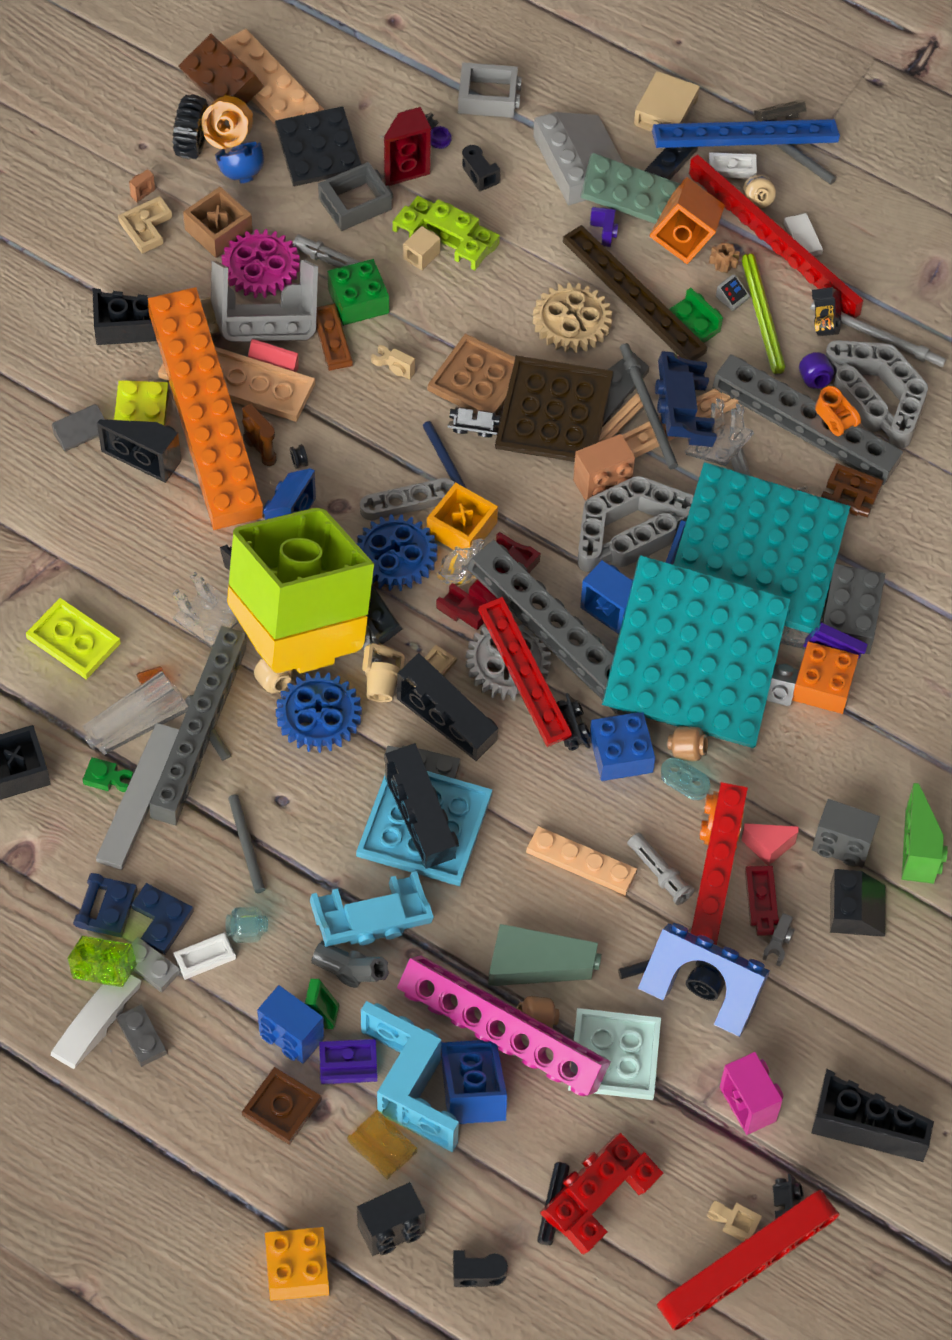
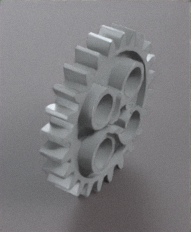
(484, 656)

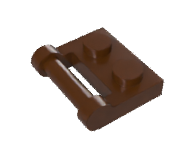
(259, 434)

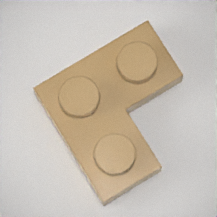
(141, 220)

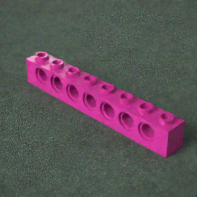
(590, 1064)

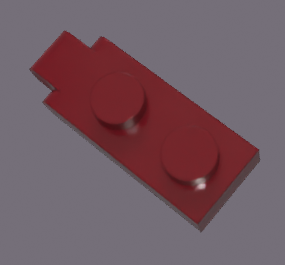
(761, 899)

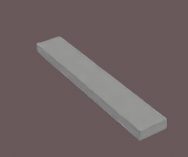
(137, 797)

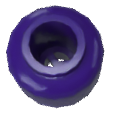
(816, 370)

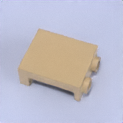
(665, 101)

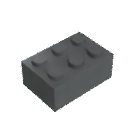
(854, 602)

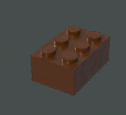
(219, 72)

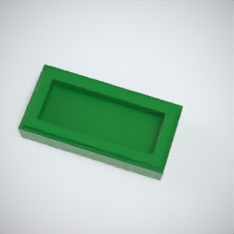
(322, 1002)

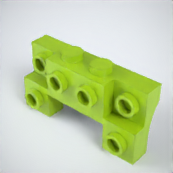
(453, 227)

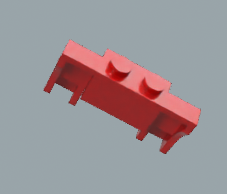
(590, 1187)

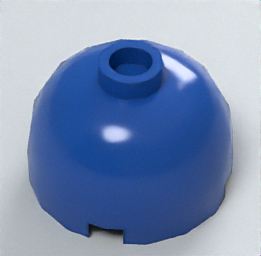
(241, 161)

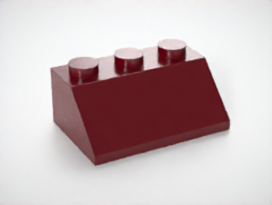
(407, 147)

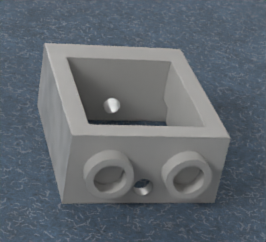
(484, 104)

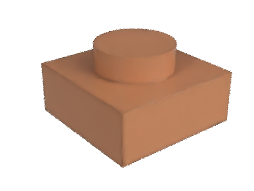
(142, 185)

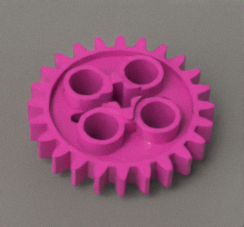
(261, 263)

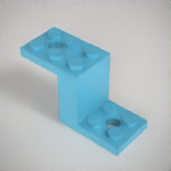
(409, 1075)

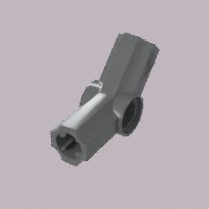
(350, 967)

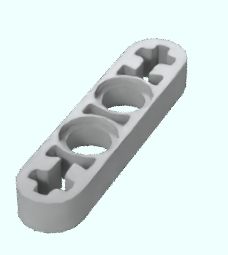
(406, 495)

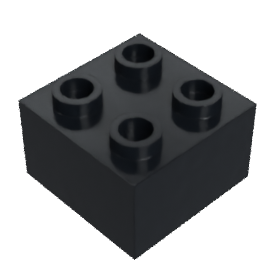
(21, 763)
(391, 1219)

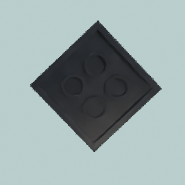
(317, 145)

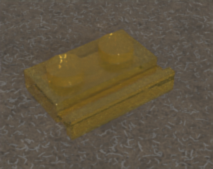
(382, 1144)

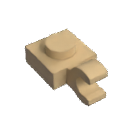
(398, 362)
(739, 1222)

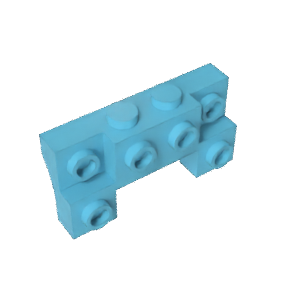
(375, 917)

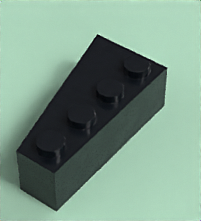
(121, 318)
(445, 707)
(420, 806)
(869, 1120)

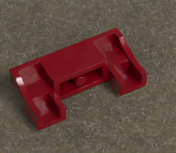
(465, 606)

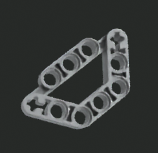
(856, 359)
(666, 513)

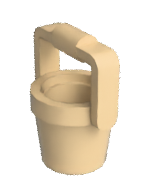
(381, 675)

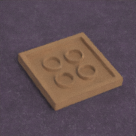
(474, 376)

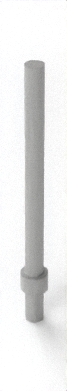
(921, 352)

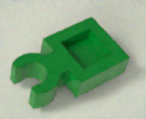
(103, 774)

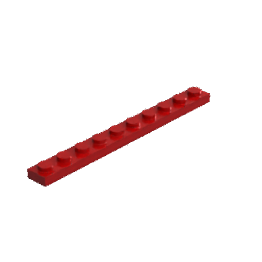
(773, 234)

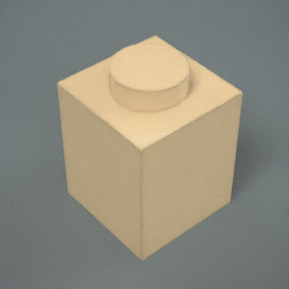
(421, 248)

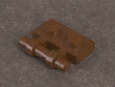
(854, 484)

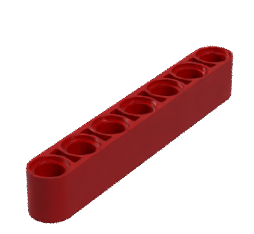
(747, 1260)

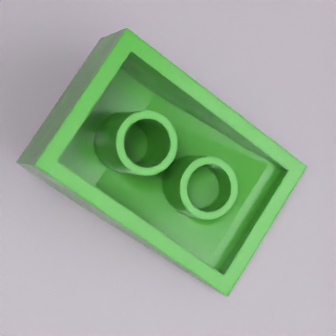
(922, 840)

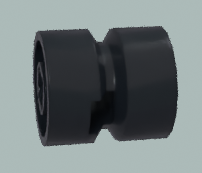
(705, 981)

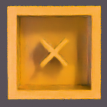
(462, 518)
(296, 1263)

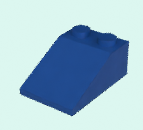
(473, 1081)

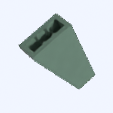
(540, 957)

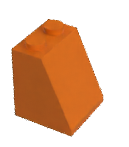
(687, 220)

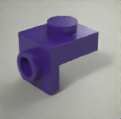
(605, 218)

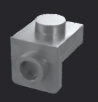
(782, 684)

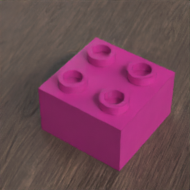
(751, 1092)

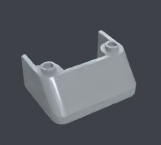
(266, 322)

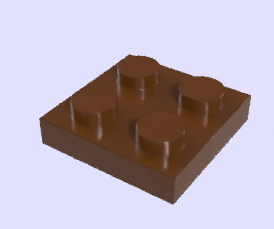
(281, 1105)

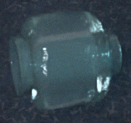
(246, 924)

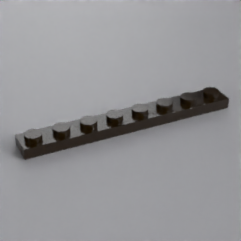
(634, 294)

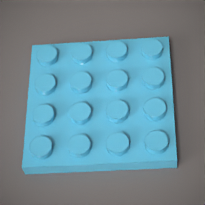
(389, 841)

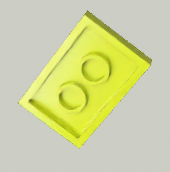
(141, 401)
(73, 638)

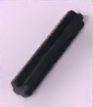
(559, 1174)

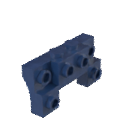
(678, 399)

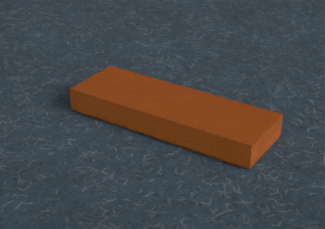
(332, 338)

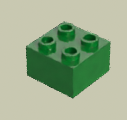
(358, 292)

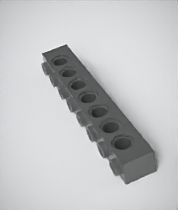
(795, 420)
(539, 620)
(198, 726)

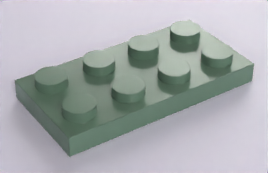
(626, 188)

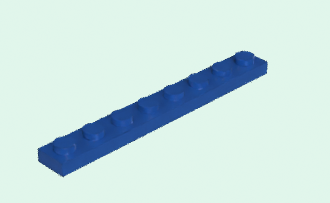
(745, 133)

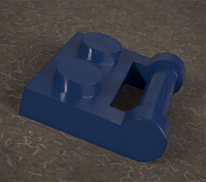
(114, 907)

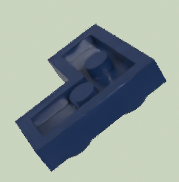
(168, 917)

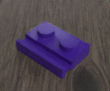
(836, 639)
(348, 1061)

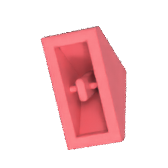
(769, 840)

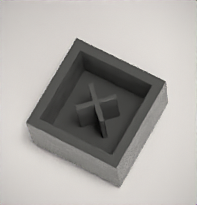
(845, 833)

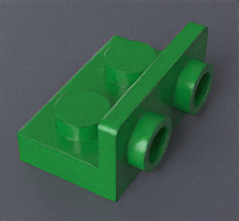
(698, 315)

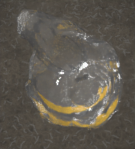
(455, 564)

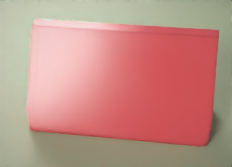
(273, 355)

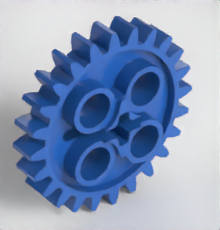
(397, 551)
(318, 691)

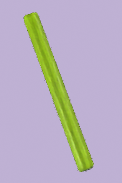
(763, 313)

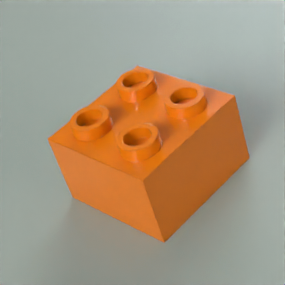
(825, 677)

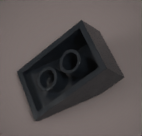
(142, 446)

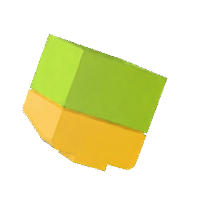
(300, 589)

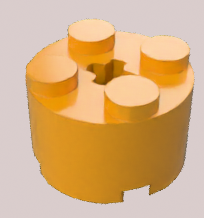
(214, 122)

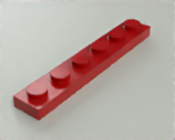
(525, 672)
(719, 861)

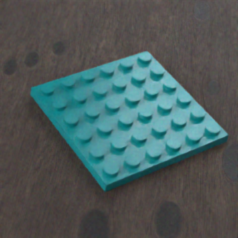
(764, 539)
(696, 651)

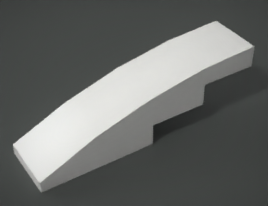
(92, 1022)

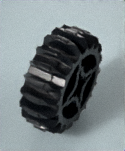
(188, 132)

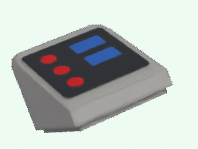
(732, 293)

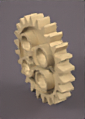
(572, 317)

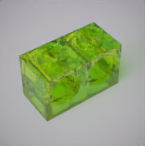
(102, 961)

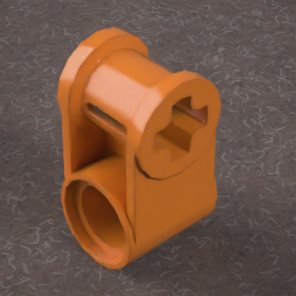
(839, 413)

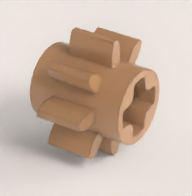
(724, 257)

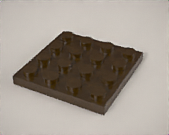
(553, 408)

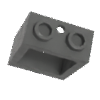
(346, 181)

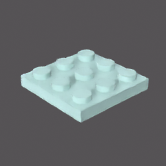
(628, 1043)

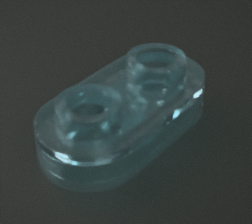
(684, 778)

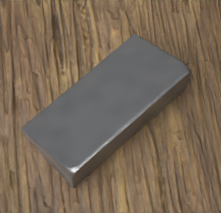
(77, 427)

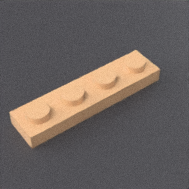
(581, 860)

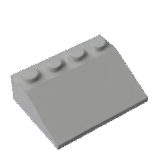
(567, 145)

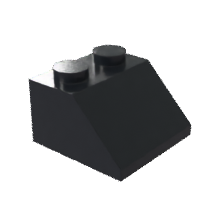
(857, 904)

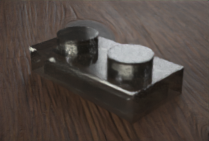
(789, 110)

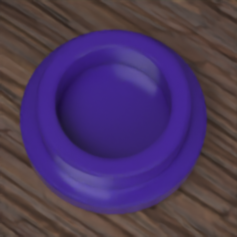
(440, 137)

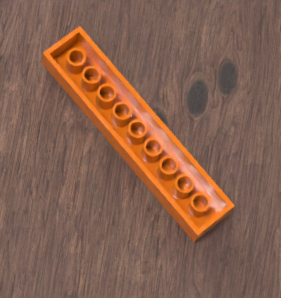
(205, 409)

